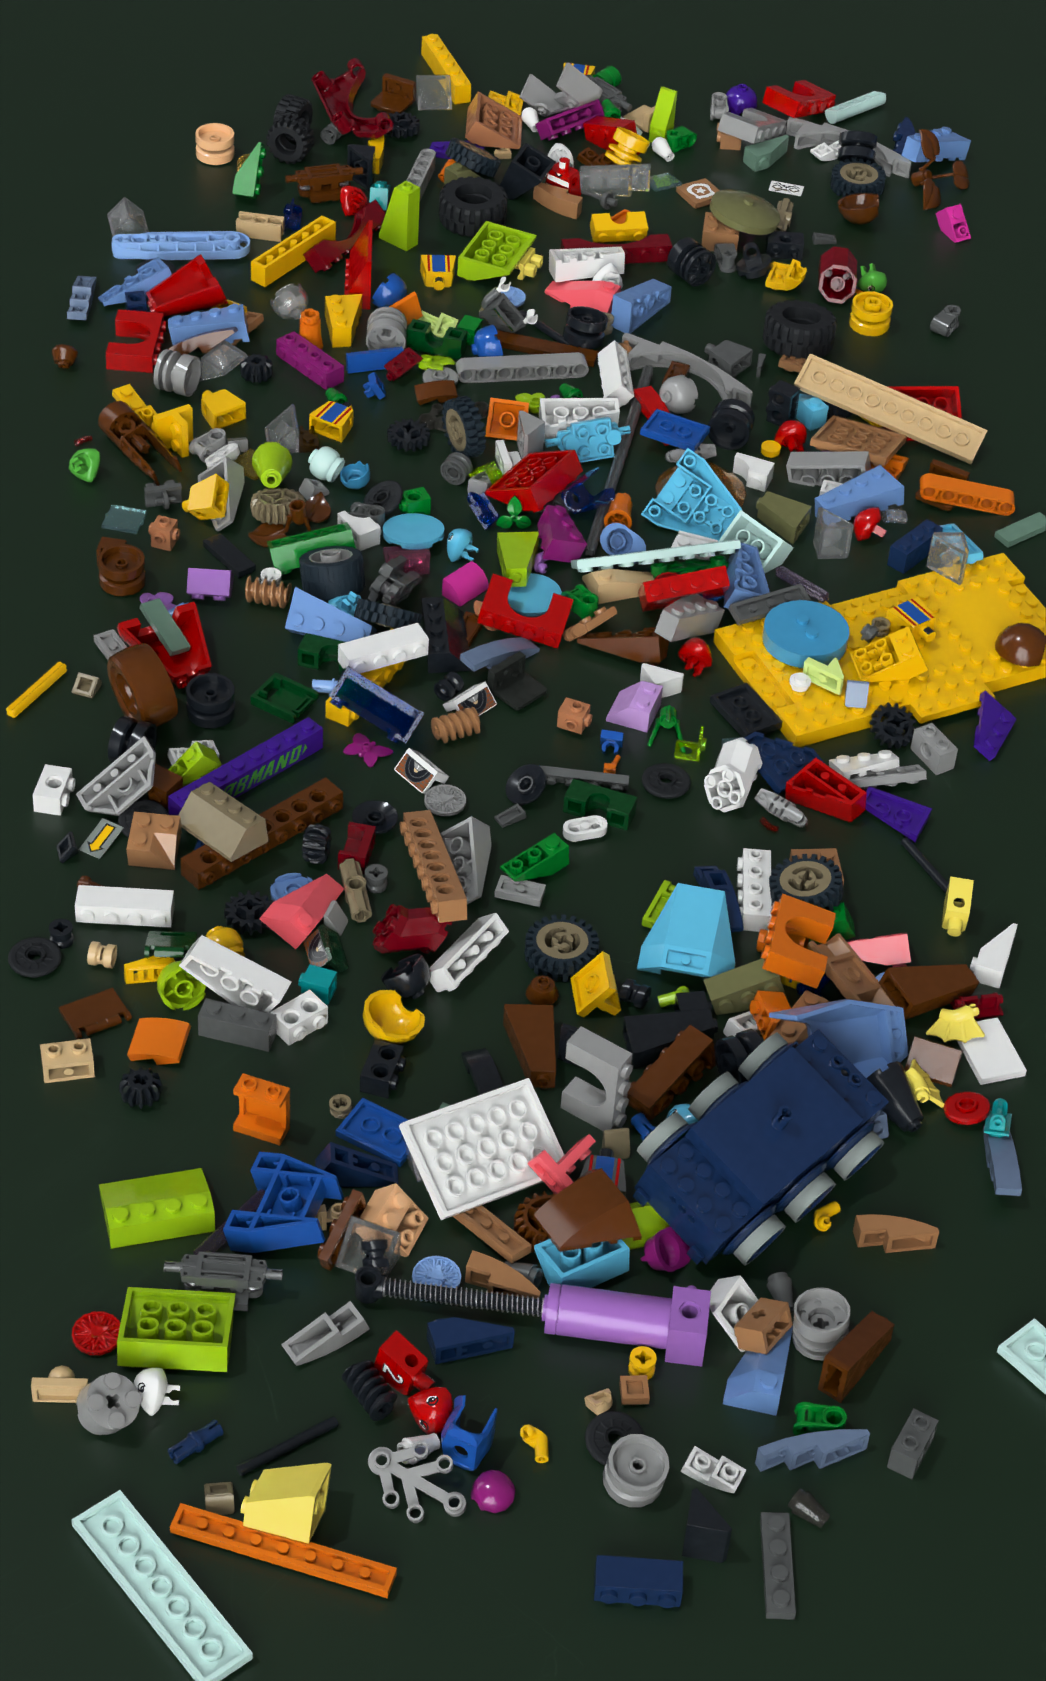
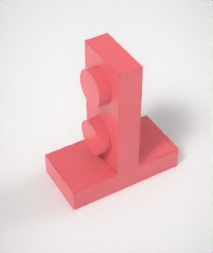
(556, 1174)

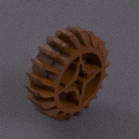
(524, 1219)

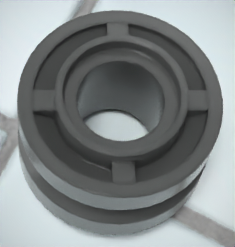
(456, 468)

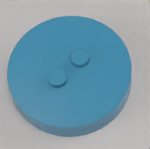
(803, 631)

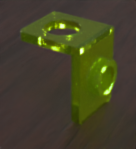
(491, 470)
(696, 748)

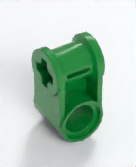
(680, 138)
(584, 601)
(818, 1418)

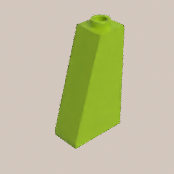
(402, 217)
(517, 555)

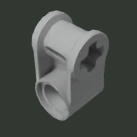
(718, 105)
(208, 443)

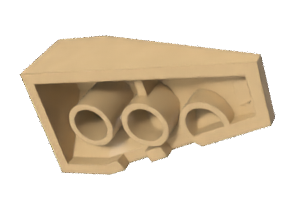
(615, 584)

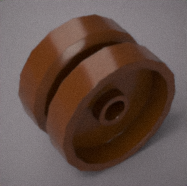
(121, 570)

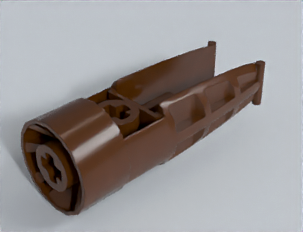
(130, 431)

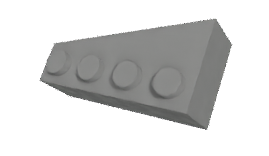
(814, 467)
(689, 618)

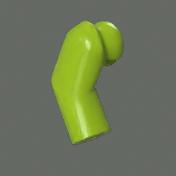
(669, 998)

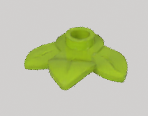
(434, 362)
(533, 399)

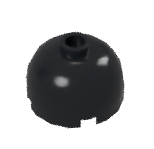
(409, 977)

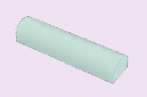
(855, 106)

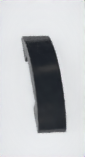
(482, 1069)

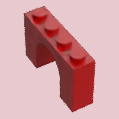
(803, 100)
(137, 356)
(708, 582)
(542, 629)

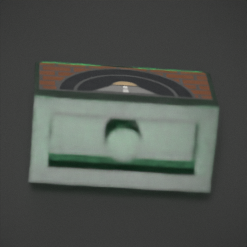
(325, 949)

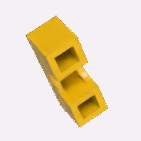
(606, 230)

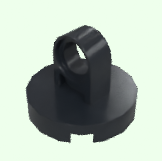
(753, 265)

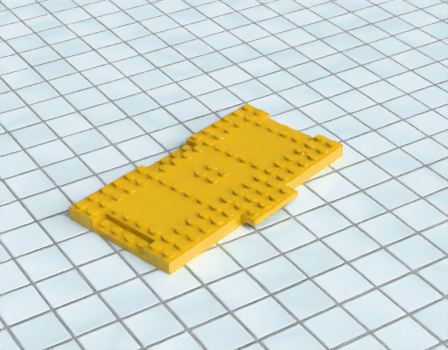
(958, 660)

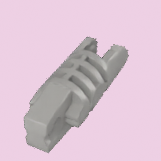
(704, 450)
(781, 808)

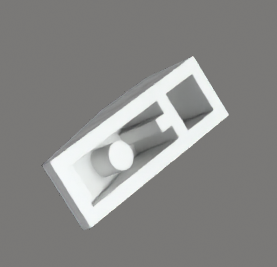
(993, 958)

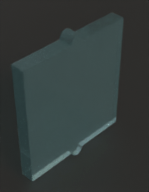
(663, 182)
(124, 519)

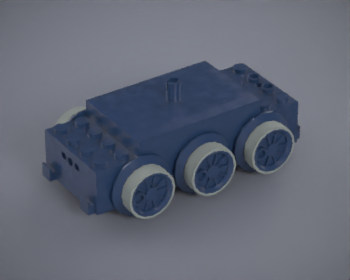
(760, 1147)

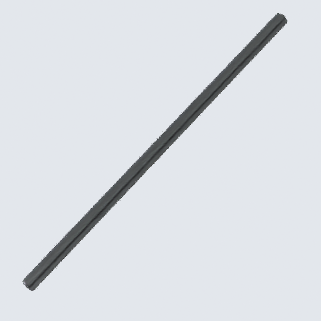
(617, 465)

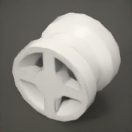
(271, 574)

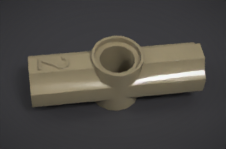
(785, 210)
(355, 890)

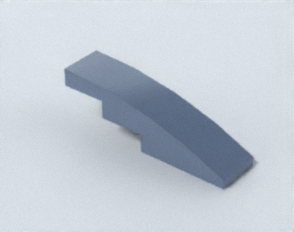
(81, 298)
(496, 652)
(1003, 1164)
(820, 1447)

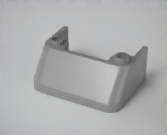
(575, 89)

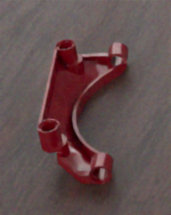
(338, 100)

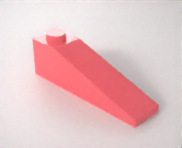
(584, 293)
(301, 910)
(884, 949)

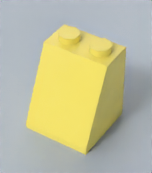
(288, 1500)

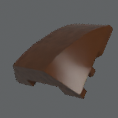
(588, 1214)

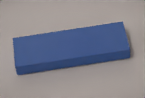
(370, 359)

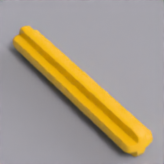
(36, 689)

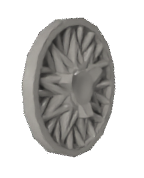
(437, 375)
(445, 800)

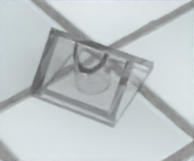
(433, 92)
(127, 219)
(220, 360)
(284, 430)
(832, 536)
(948, 555)
(360, 1230)

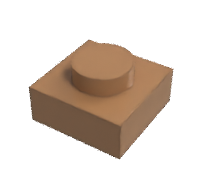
(634, 1390)

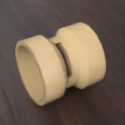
(102, 954)

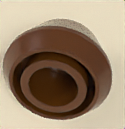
(64, 355)
(542, 991)

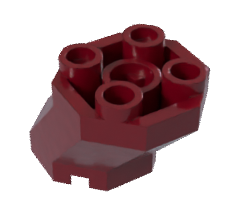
(837, 275)
(409, 930)

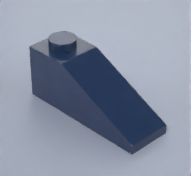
(356, 1168)
(464, 1338)

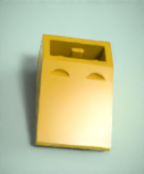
(889, 658)

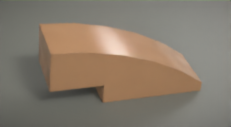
(558, 200)
(894, 1233)
(498, 1277)

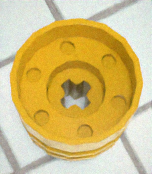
(628, 145)

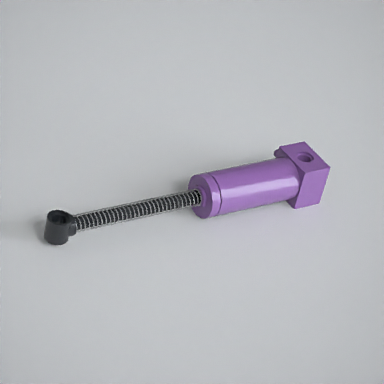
(578, 1312)

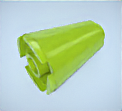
(271, 463)

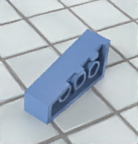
(950, 145)
(200, 322)
(865, 491)
(319, 618)

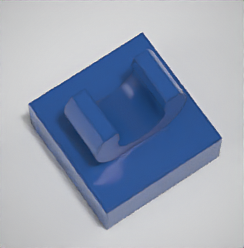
(374, 387)
(613, 739)

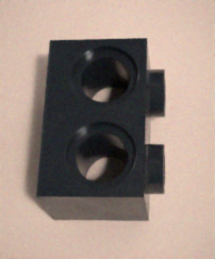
(782, 403)
(382, 1069)

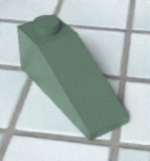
(766, 153)

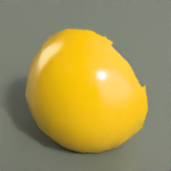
(389, 1019)

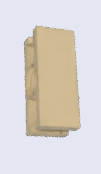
(260, 226)

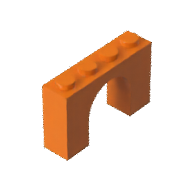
(784, 955)

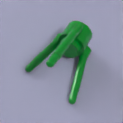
(667, 719)

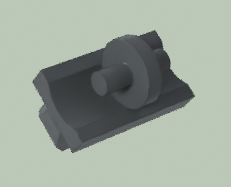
(163, 495)

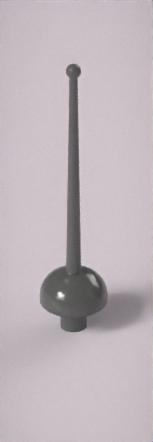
(607, 199)

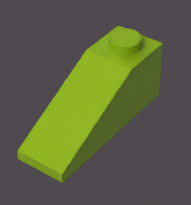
(664, 114)

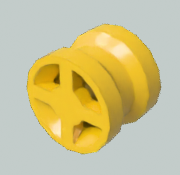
(638, 1357)

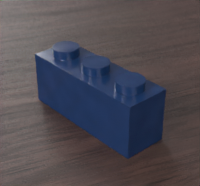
(912, 547)
(638, 1581)

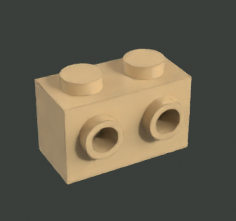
(67, 1060)

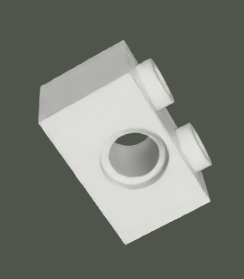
(53, 790)

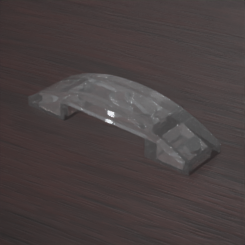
(894, 514)

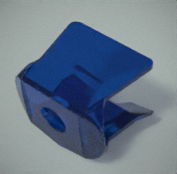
(586, 501)

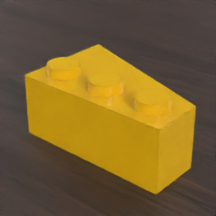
(342, 318)

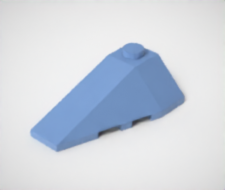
(147, 278)
(759, 1379)

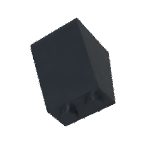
(526, 171)

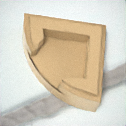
(503, 153)
(599, 1401)

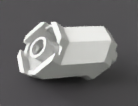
(732, 775)

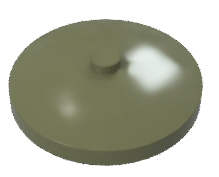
(744, 212)

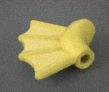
(957, 1024)
(922, 1085)

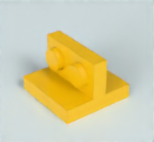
(175, 428)
(596, 987)

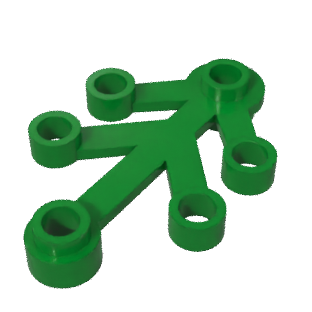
(688, 566)

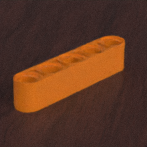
(967, 494)

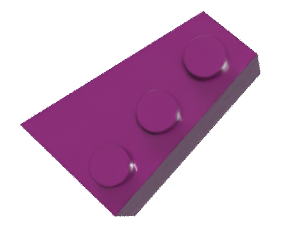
(559, 535)

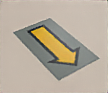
(101, 838)

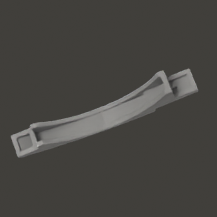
(812, 134)
(656, 355)

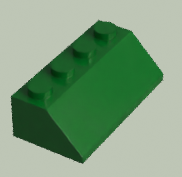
(287, 550)

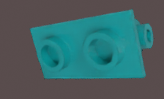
(998, 1121)

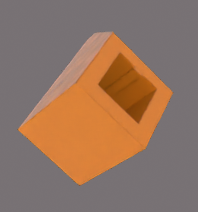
(762, 1005)

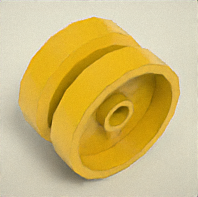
(871, 313)

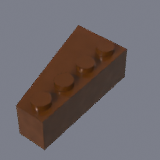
(672, 1072)

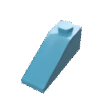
(811, 411)

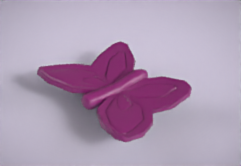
(366, 749)

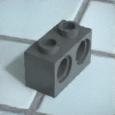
(912, 1443)

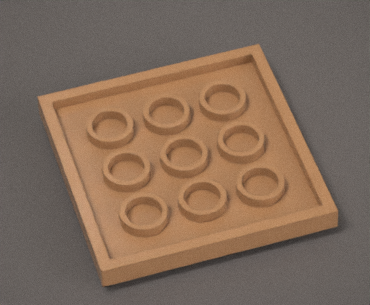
(849, 435)

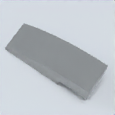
(326, 1334)

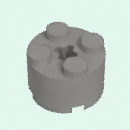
(122, 1399)

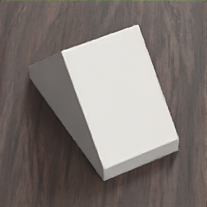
(670, 680)

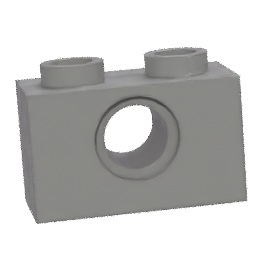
(934, 748)

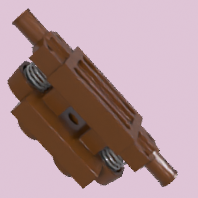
(323, 181)

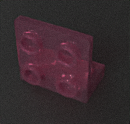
(417, 559)

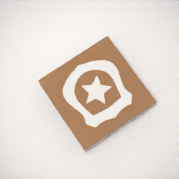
(697, 192)

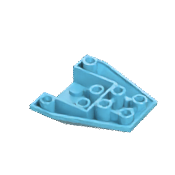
(693, 500)
(690, 935)

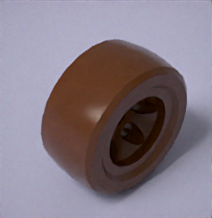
(142, 685)

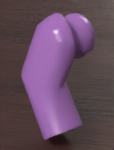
(539, 565)

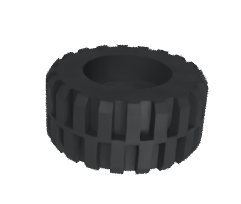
(471, 202)
(799, 329)

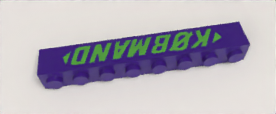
(258, 763)

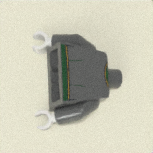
(500, 311)

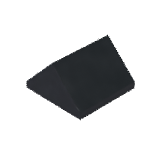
(363, 157)
(706, 1531)

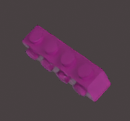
(568, 120)
(310, 360)

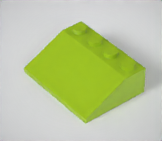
(493, 252)
(157, 1207)
(176, 1329)

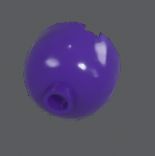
(740, 98)

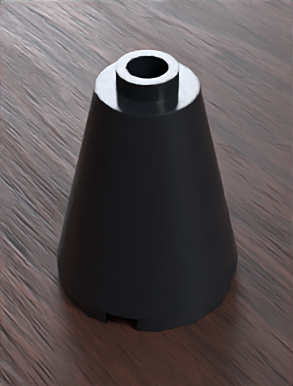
(902, 1104)

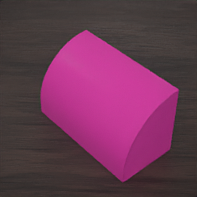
(464, 584)

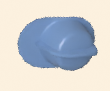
(620, 540)

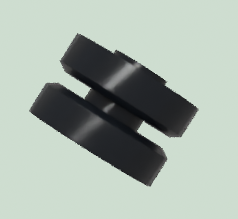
(857, 145)
(585, 327)
(731, 424)
(210, 700)
(127, 733)
(732, 1052)

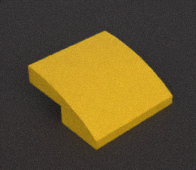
(510, 101)

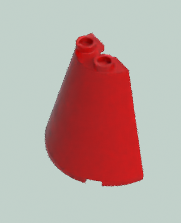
(187, 290)
(180, 667)

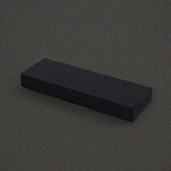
(229, 555)

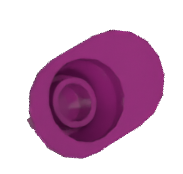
(666, 1251)

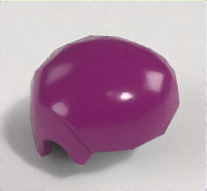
(493, 1491)

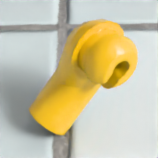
(823, 1214)
(537, 1440)

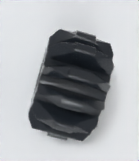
(256, 368)
(316, 844)
(140, 1087)

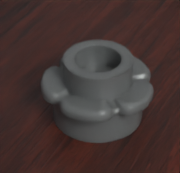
(869, 632)

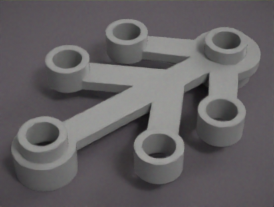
(413, 1479)

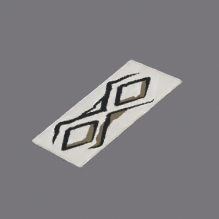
(786, 188)

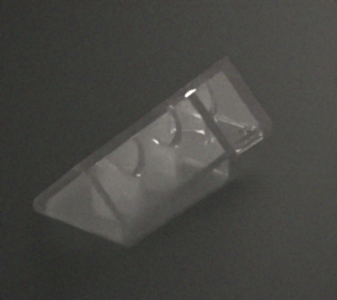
(615, 179)

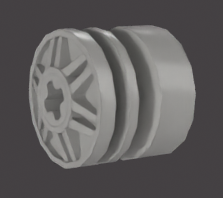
(386, 329)
(177, 372)
(819, 1322)

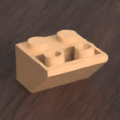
(396, 1211)

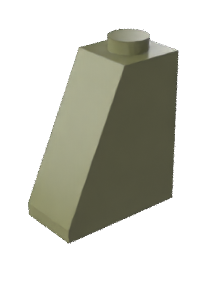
(783, 515)

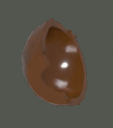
(859, 208)
(1021, 644)

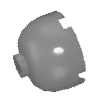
(679, 394)

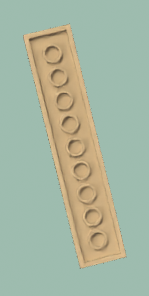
(890, 408)

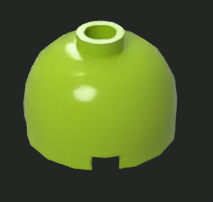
(179, 987)

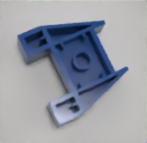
(287, 1208)

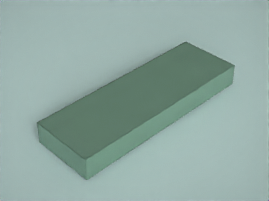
(1021, 530)
(165, 627)

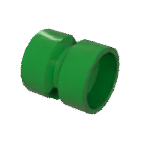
(609, 75)

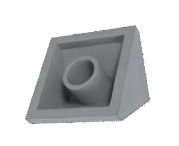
(529, 434)

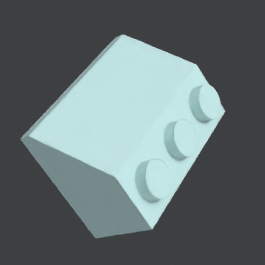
(770, 547)

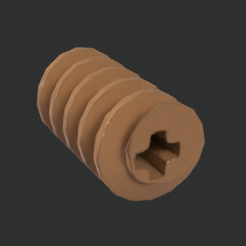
(267, 593)
(456, 723)

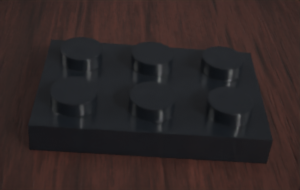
(745, 710)

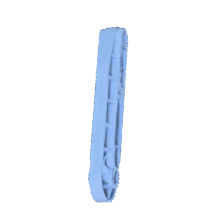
(181, 245)

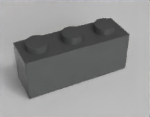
(237, 1024)

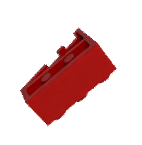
(602, 129)
(826, 791)

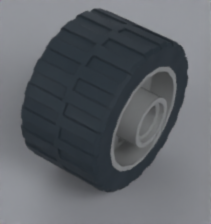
(332, 572)

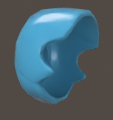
(355, 475)

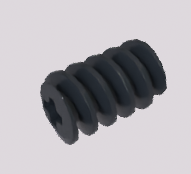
(370, 1389)

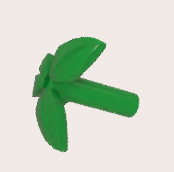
(514, 508)

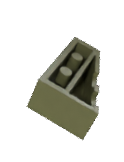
(736, 988)

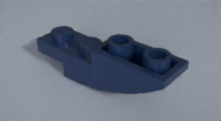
(904, 129)
(718, 879)

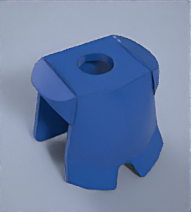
(475, 1444)

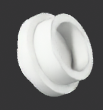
(800, 682)

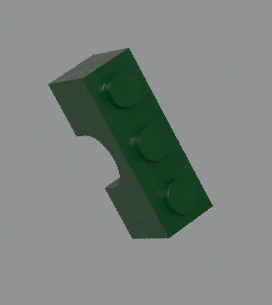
(422, 339)
(317, 650)
(583, 797)

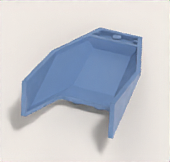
(862, 1031)

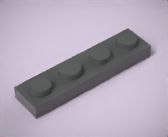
(759, 606)
(607, 780)
(777, 1566)

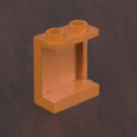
(262, 1109)

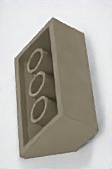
(222, 822)

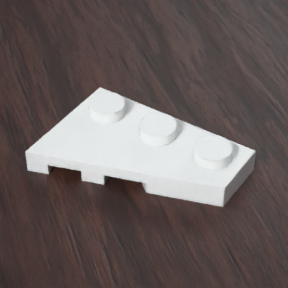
(863, 762)

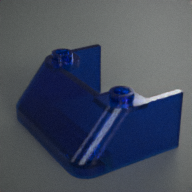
(375, 705)

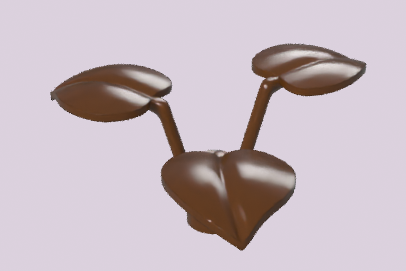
(924, 177)
(314, 510)

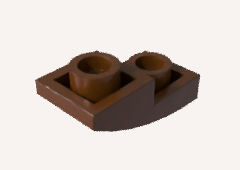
(590, 158)
(430, 391)

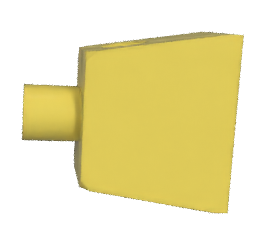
(957, 913)

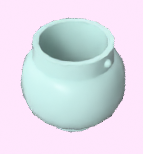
(326, 463)

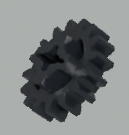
(404, 125)
(408, 435)
(892, 727)
(245, 912)

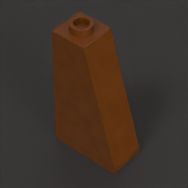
(927, 987)
(533, 1041)
(854, 1356)

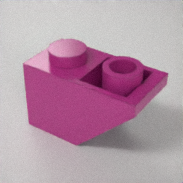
(953, 223)

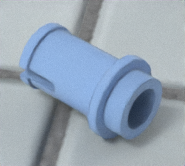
(323, 686)

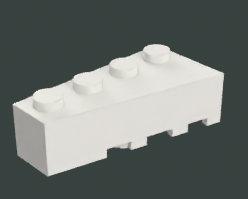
(583, 262)
(561, 412)
(234, 976)

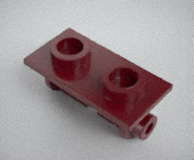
(402, 363)
(988, 1004)

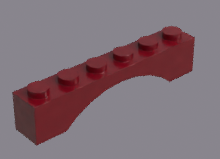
(650, 249)
(326, 251)

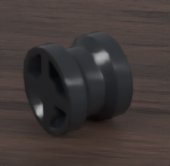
(61, 933)

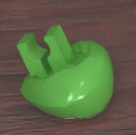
(872, 280)
(85, 464)

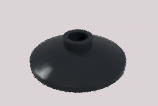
(526, 784)
(376, 814)

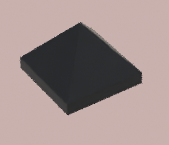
(67, 848)

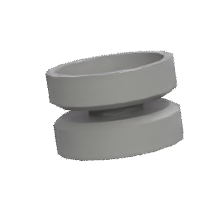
(635, 1470)

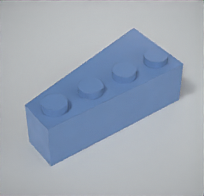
(639, 304)
(745, 575)

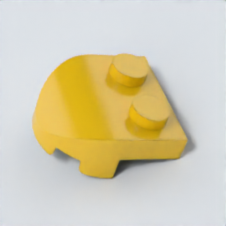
(785, 276)

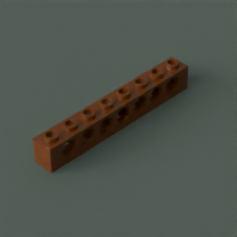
(282, 822)

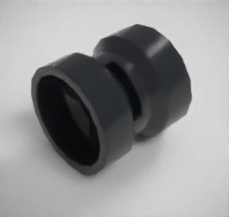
(446, 688)
(635, 993)
(374, 1253)

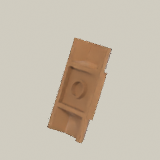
(850, 972)

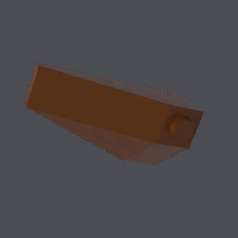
(639, 646)

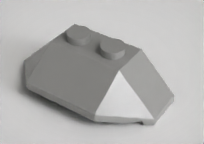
(121, 781)

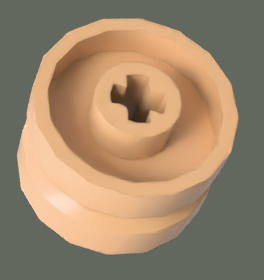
(215, 144)

